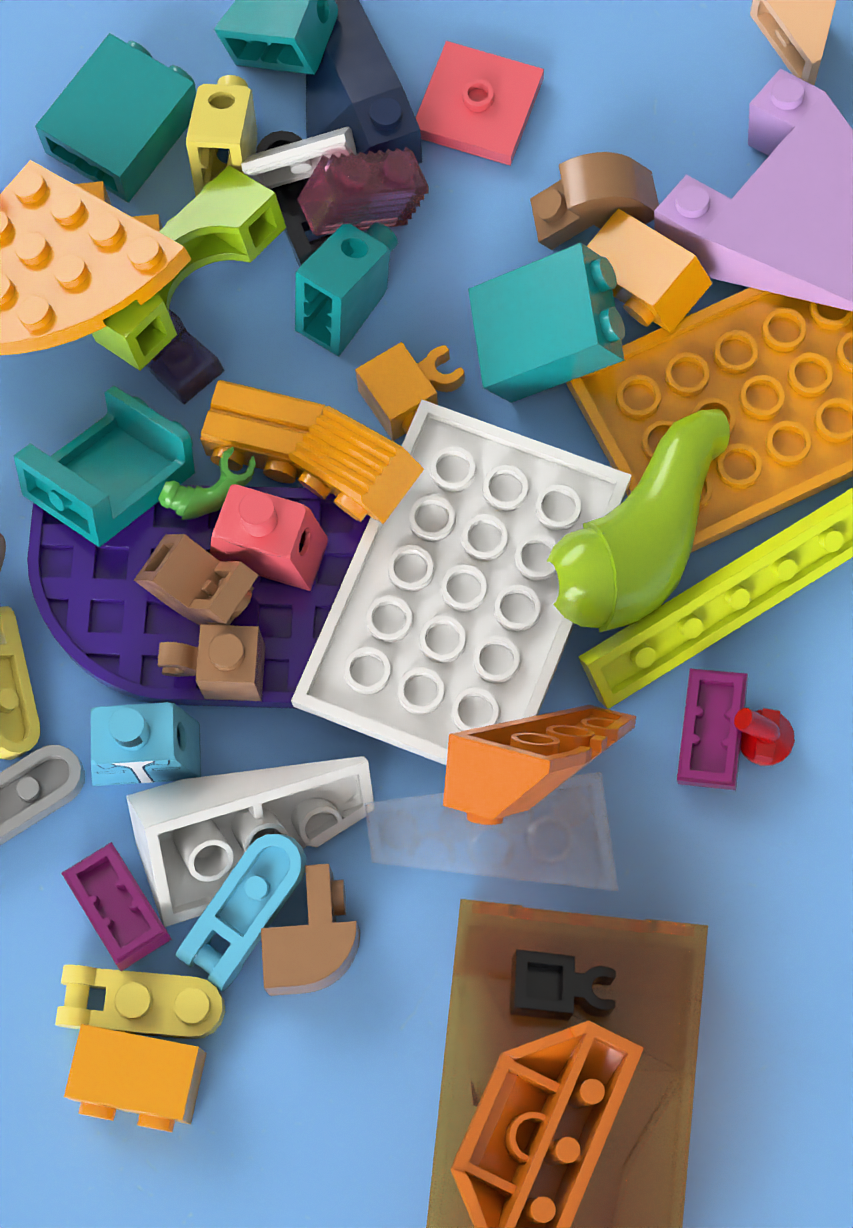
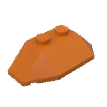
(543, 1127)

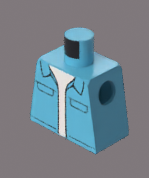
(142, 744)

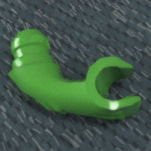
(199, 501)

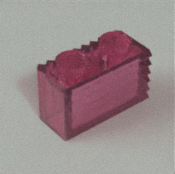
(363, 190)

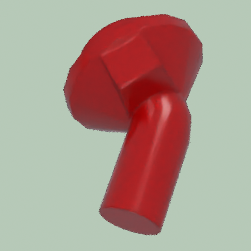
(765, 735)

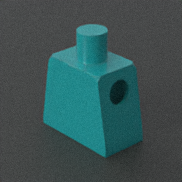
(278, 33)
(342, 284)

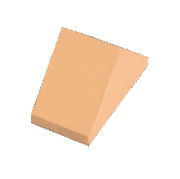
(796, 31)

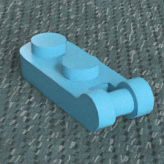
(243, 906)

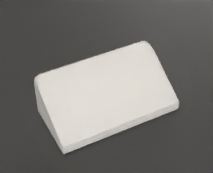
(297, 159)

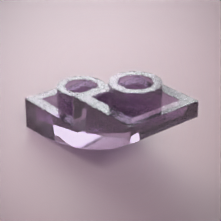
(184, 364)

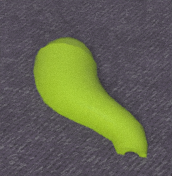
(638, 551)

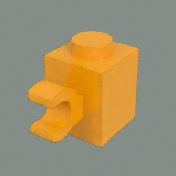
(397, 384)

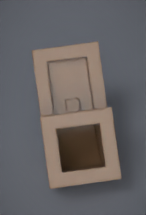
(590, 194)
(197, 582)
(314, 954)

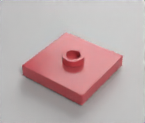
(478, 102)

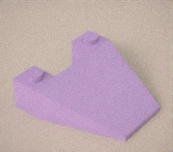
(792, 217)

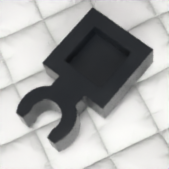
(549, 986)

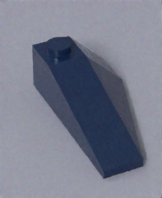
(360, 89)

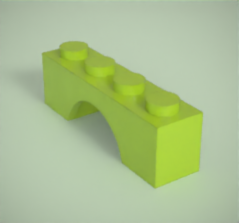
(223, 222)

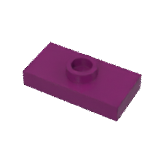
(709, 736)
(116, 906)

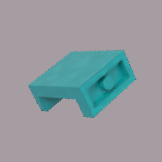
(109, 469)

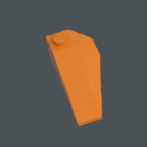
(523, 760)

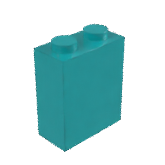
(118, 116)
(547, 323)

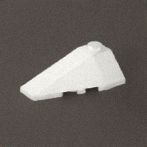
(202, 826)

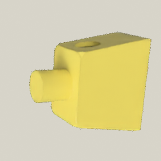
(220, 119)

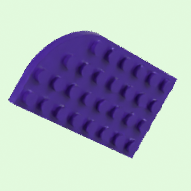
(117, 625)

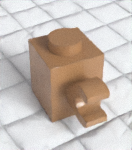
(225, 663)

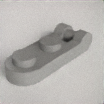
(37, 788)

